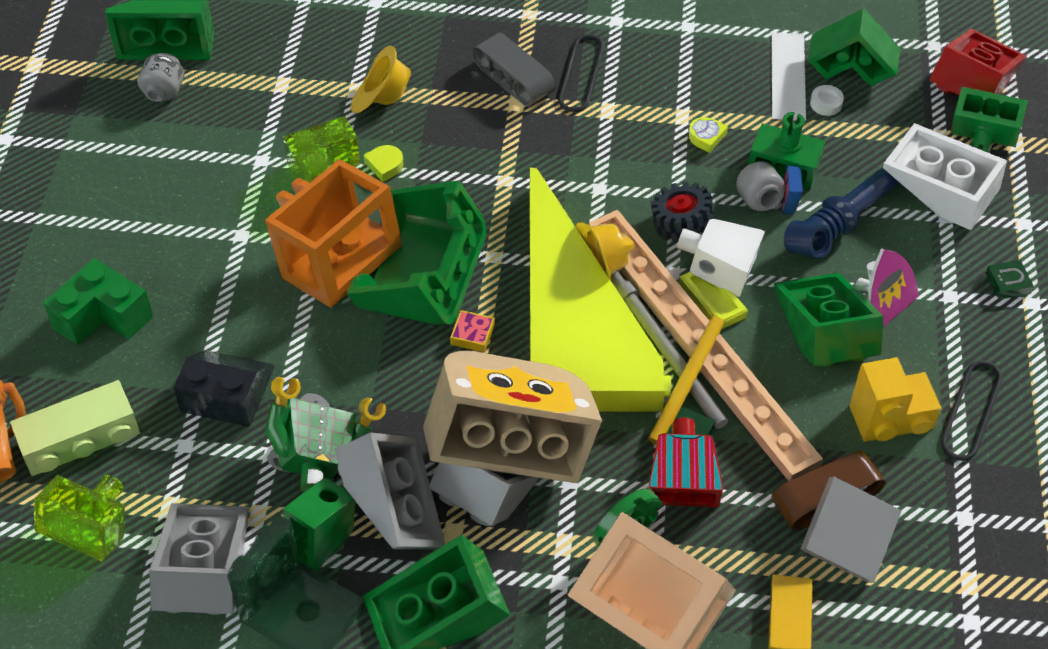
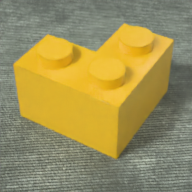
(891, 403)

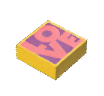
(472, 331)

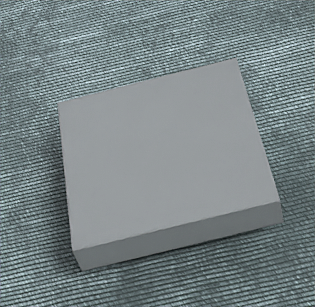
(851, 529)

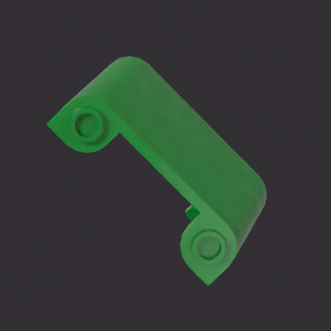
(437, 256)

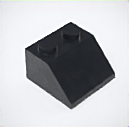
(222, 386)

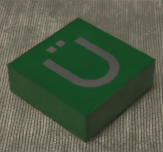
(1009, 279)

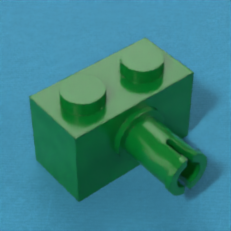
(988, 118)
(788, 148)

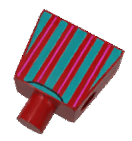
(686, 468)

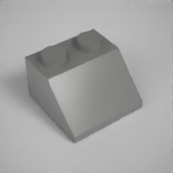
(482, 492)

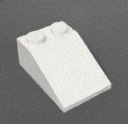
(946, 174)

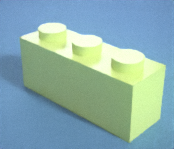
(75, 428)

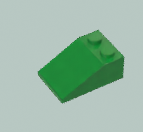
(161, 26)
(830, 319)
(437, 600)

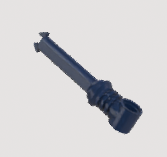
(836, 217)

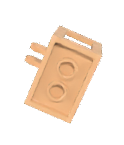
(651, 588)

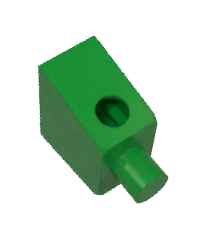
(321, 521)

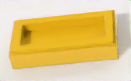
(790, 612)

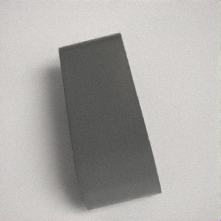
(513, 69)

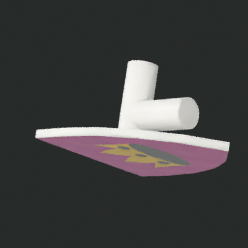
(889, 285)

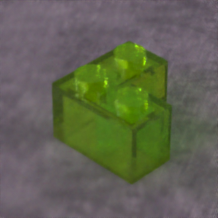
(319, 146)

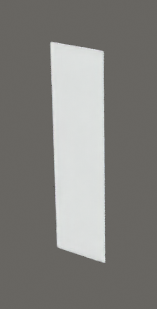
(788, 75)

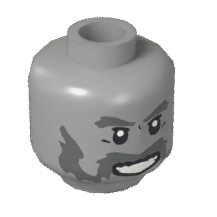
(160, 77)

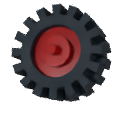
(682, 209)

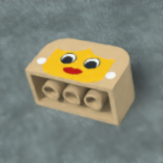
(511, 417)

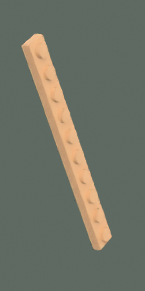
(722, 367)

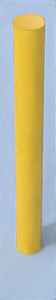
(687, 378)

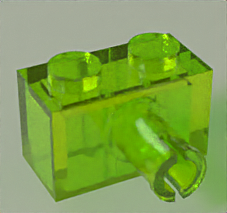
(81, 516)

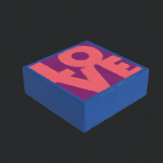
(793, 190)

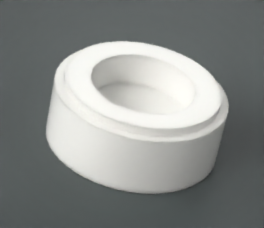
(827, 100)

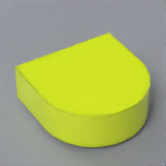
(384, 161)

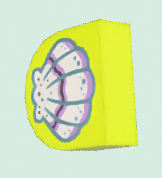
(707, 133)

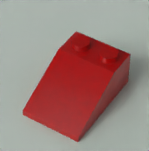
(976, 64)

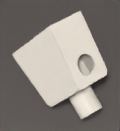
(723, 253)

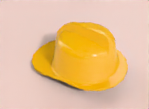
(383, 83)
(607, 245)

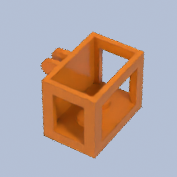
(325, 234)

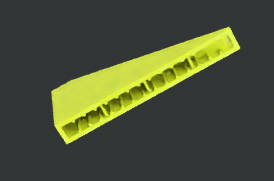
(581, 317)

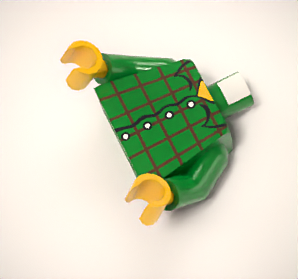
(309, 432)

